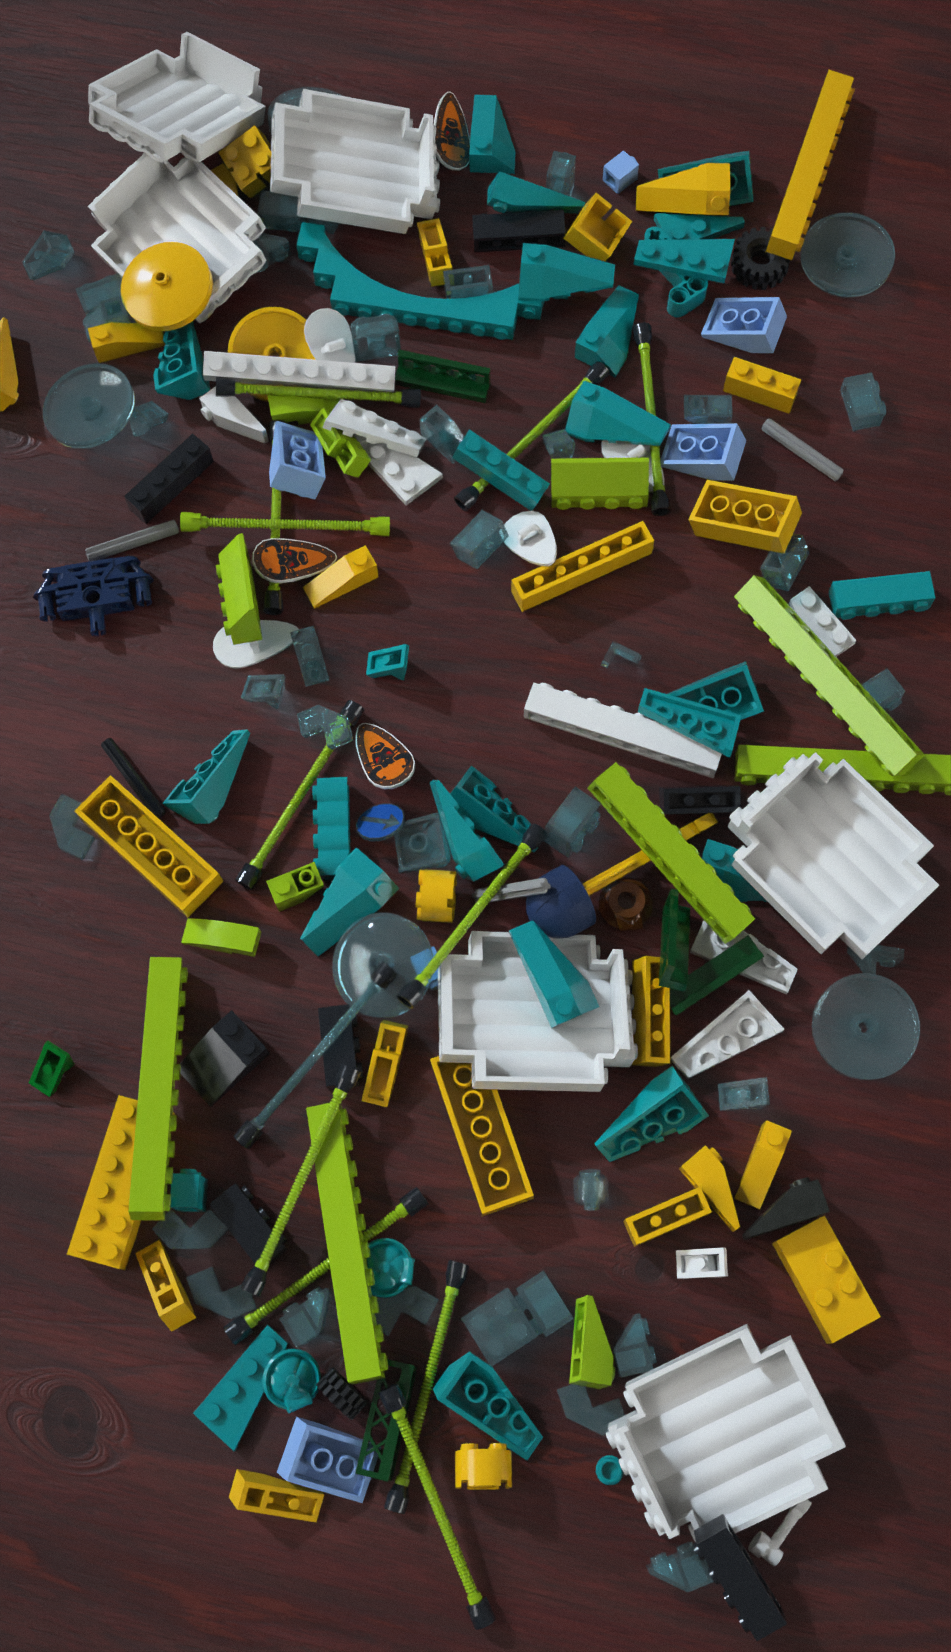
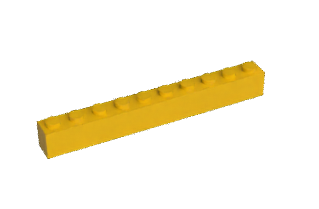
(810, 166)

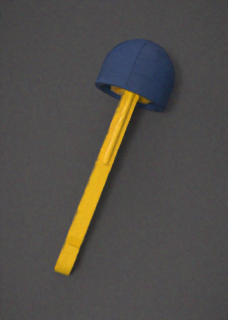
(567, 904)

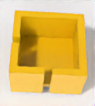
(247, 158)
(593, 234)

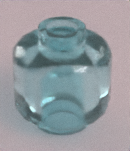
(590, 1189)

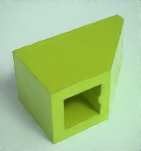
(295, 886)

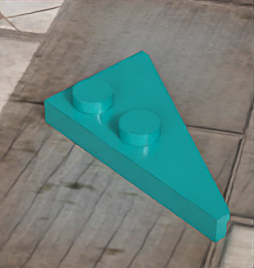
(697, 226)

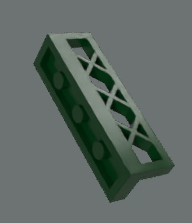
(442, 377)
(674, 944)
(715, 973)
(394, 1435)

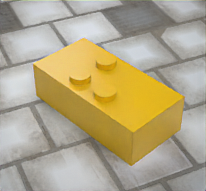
(745, 516)
(826, 1280)

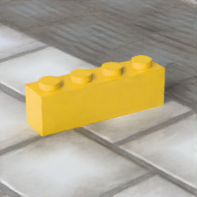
(651, 1013)

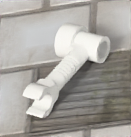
(768, 1547)

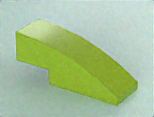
(298, 408)
(345, 449)
(222, 936)

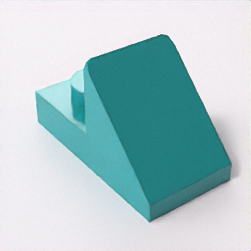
(388, 662)

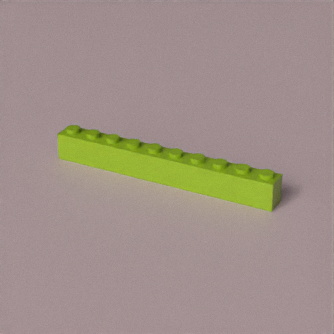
(829, 677)
(760, 763)
(157, 1090)
(347, 1250)

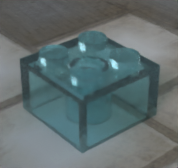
(572, 822)
(499, 1327)

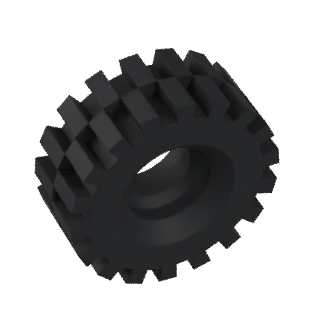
(752, 272)

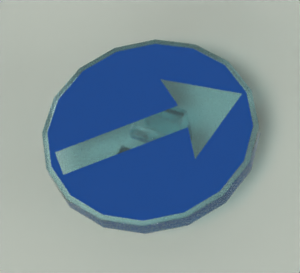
(380, 822)

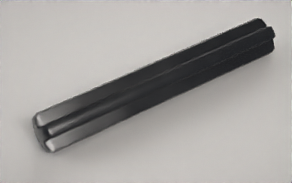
(132, 777)

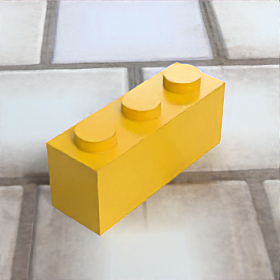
(761, 385)
(667, 1216)

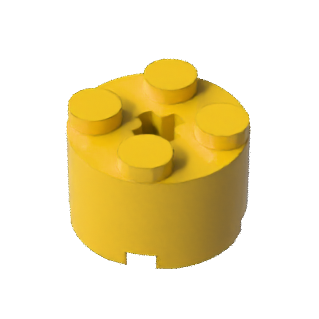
(436, 896)
(483, 1467)

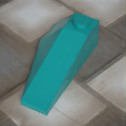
(490, 140)
(740, 174)
(517, 195)
(557, 272)
(609, 332)
(181, 365)
(606, 416)
(726, 690)
(208, 788)
(487, 809)
(469, 851)
(721, 858)
(354, 893)
(556, 981)
(657, 1111)
(483, 1399)

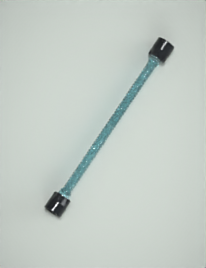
(251, 1130)

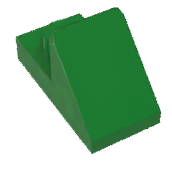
(50, 1068)

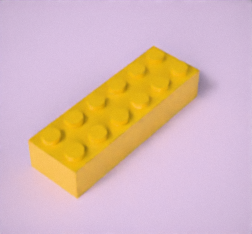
(149, 846)
(483, 1139)
(104, 1224)

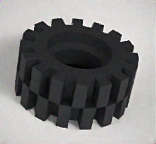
(342, 1393)

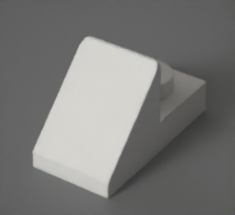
(701, 1263)

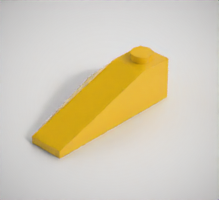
(691, 191)
(8, 371)

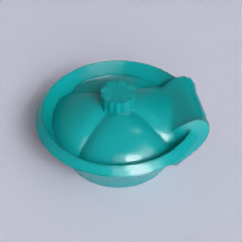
(391, 1267)
(291, 1379)

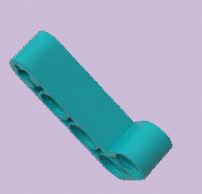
(683, 285)

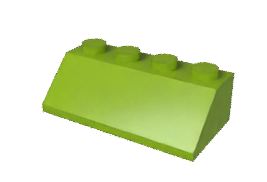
(599, 482)
(239, 593)

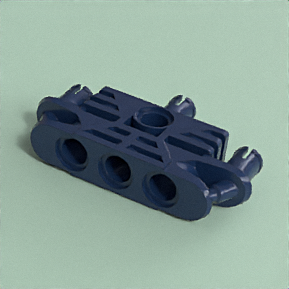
(90, 580)

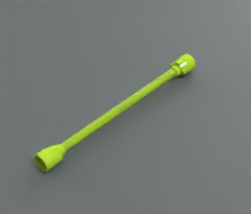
(194, 522)

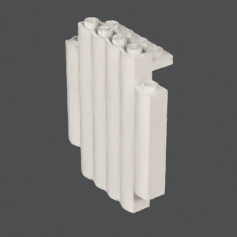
(179, 103)
(355, 161)
(180, 205)
(831, 855)
(500, 1027)
(725, 1434)

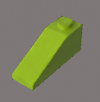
(591, 1352)

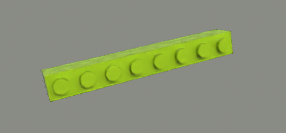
(671, 853)

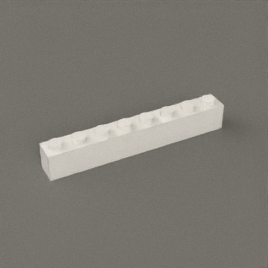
(298, 372)
(618, 729)

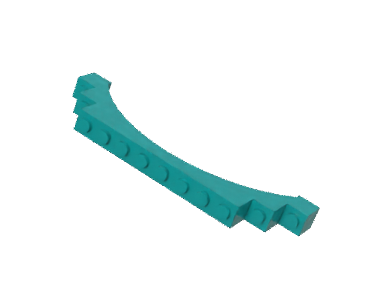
(363, 297)

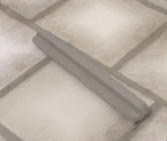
(802, 449)
(132, 540)
(516, 890)

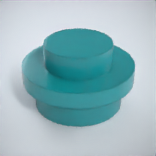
(609, 1470)

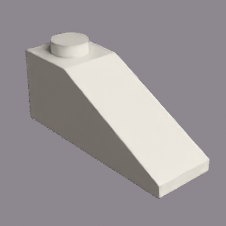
(232, 415)

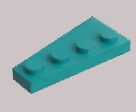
(688, 257)
(697, 721)
(237, 1395)

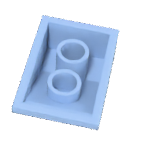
(746, 323)
(704, 450)
(296, 461)
(325, 1460)

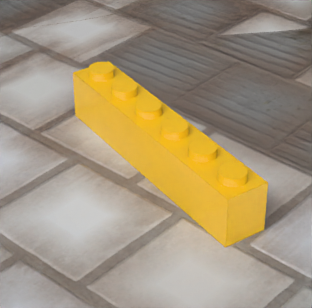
(582, 566)

